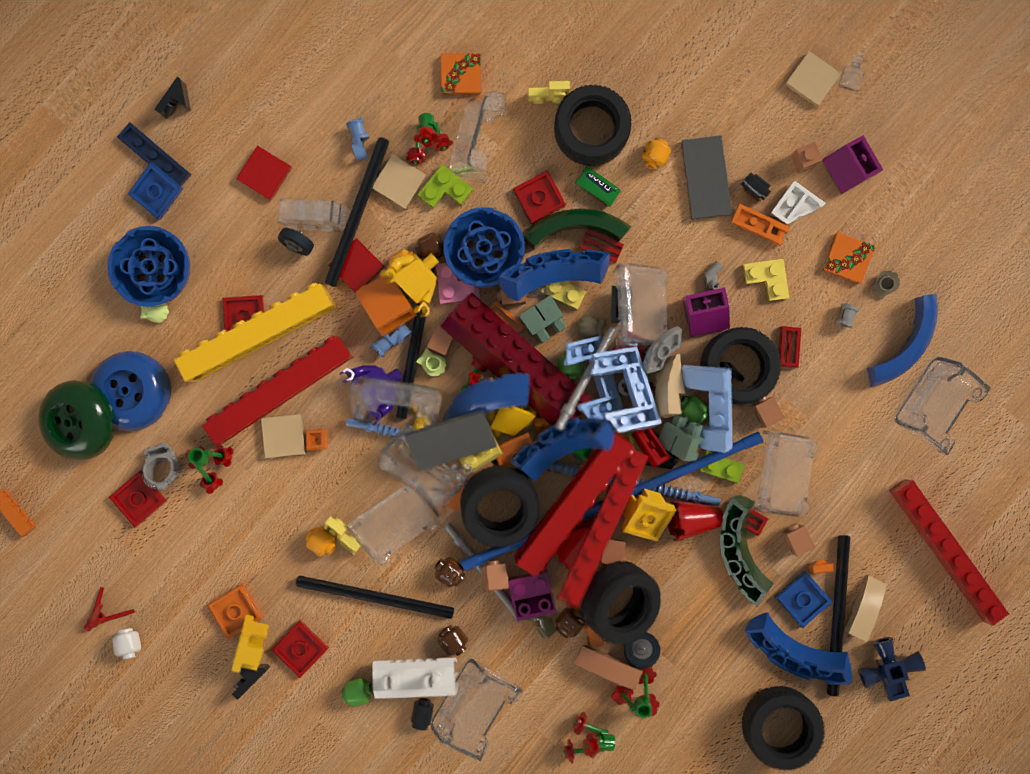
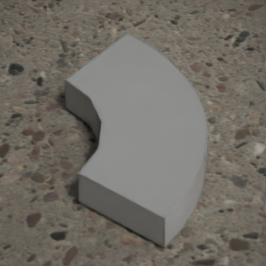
(661, 349)

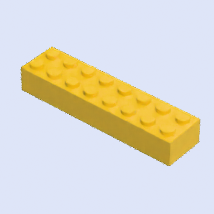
(255, 333)

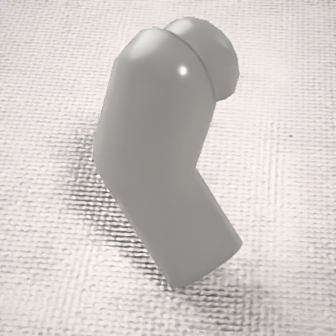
(710, 276)

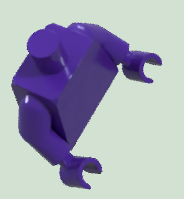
(374, 372)

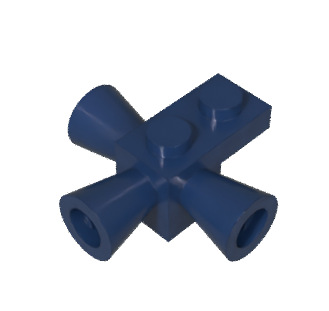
(891, 669)

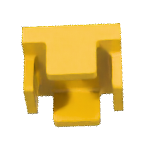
(647, 515)
(250, 645)

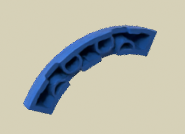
(552, 268)
(925, 323)
(490, 395)
(555, 444)
(797, 657)

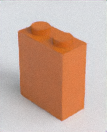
(385, 304)

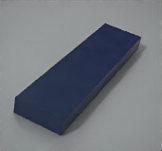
(153, 153)

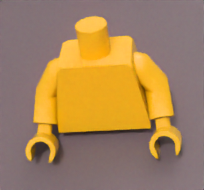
(414, 278)
(510, 419)

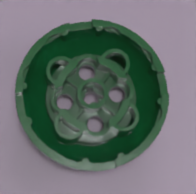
(85, 430)

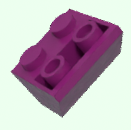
(852, 164)
(707, 312)
(531, 595)

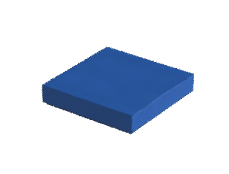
(155, 191)
(803, 599)

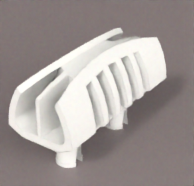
(414, 678)

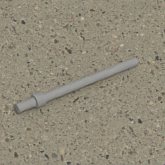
(568, 409)
(459, 541)

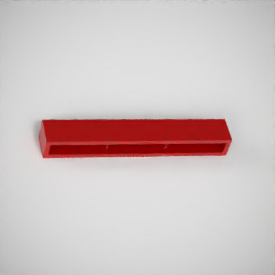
(277, 391)
(572, 505)
(601, 529)
(949, 552)

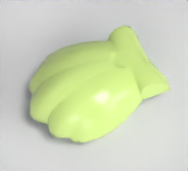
(154, 314)
(432, 363)

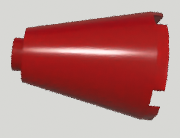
(693, 519)

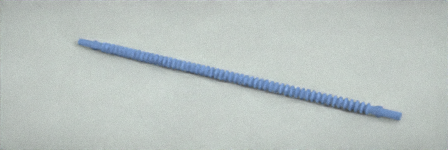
(697, 497)

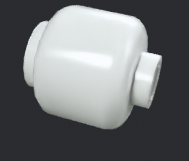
(126, 643)

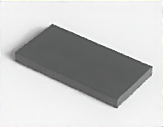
(706, 177)
(451, 439)

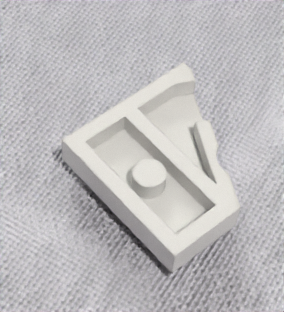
(795, 204)

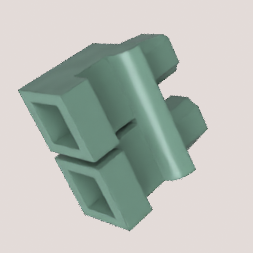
(535, 323)
(680, 439)

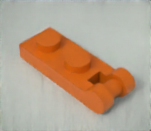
(759, 224)

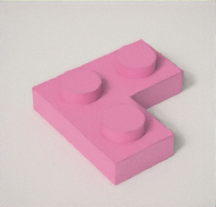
(450, 288)

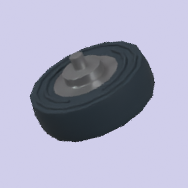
(295, 241)
(643, 651)

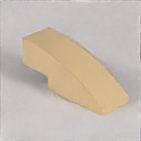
(669, 387)
(866, 608)

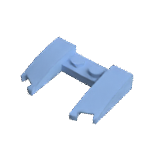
(629, 362)
(718, 383)
(606, 385)

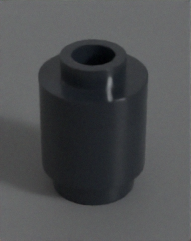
(756, 186)
(422, 714)

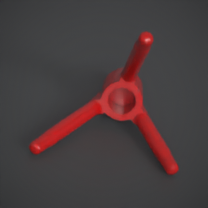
(98, 617)

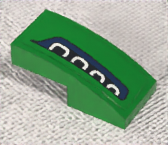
(597, 186)

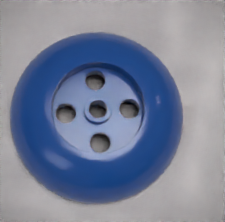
(474, 226)
(126, 267)
(151, 383)

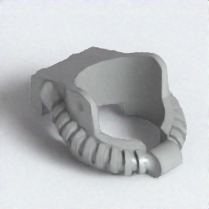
(154, 457)

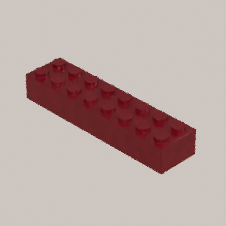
(507, 352)

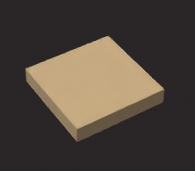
(813, 79)
(399, 181)
(283, 435)

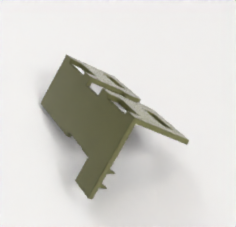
(546, 625)

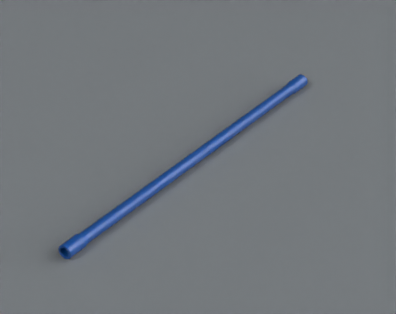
(745, 443)

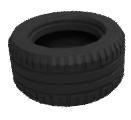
(592, 97)
(767, 355)
(508, 531)
(638, 613)
(804, 748)

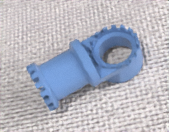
(359, 136)
(387, 341)

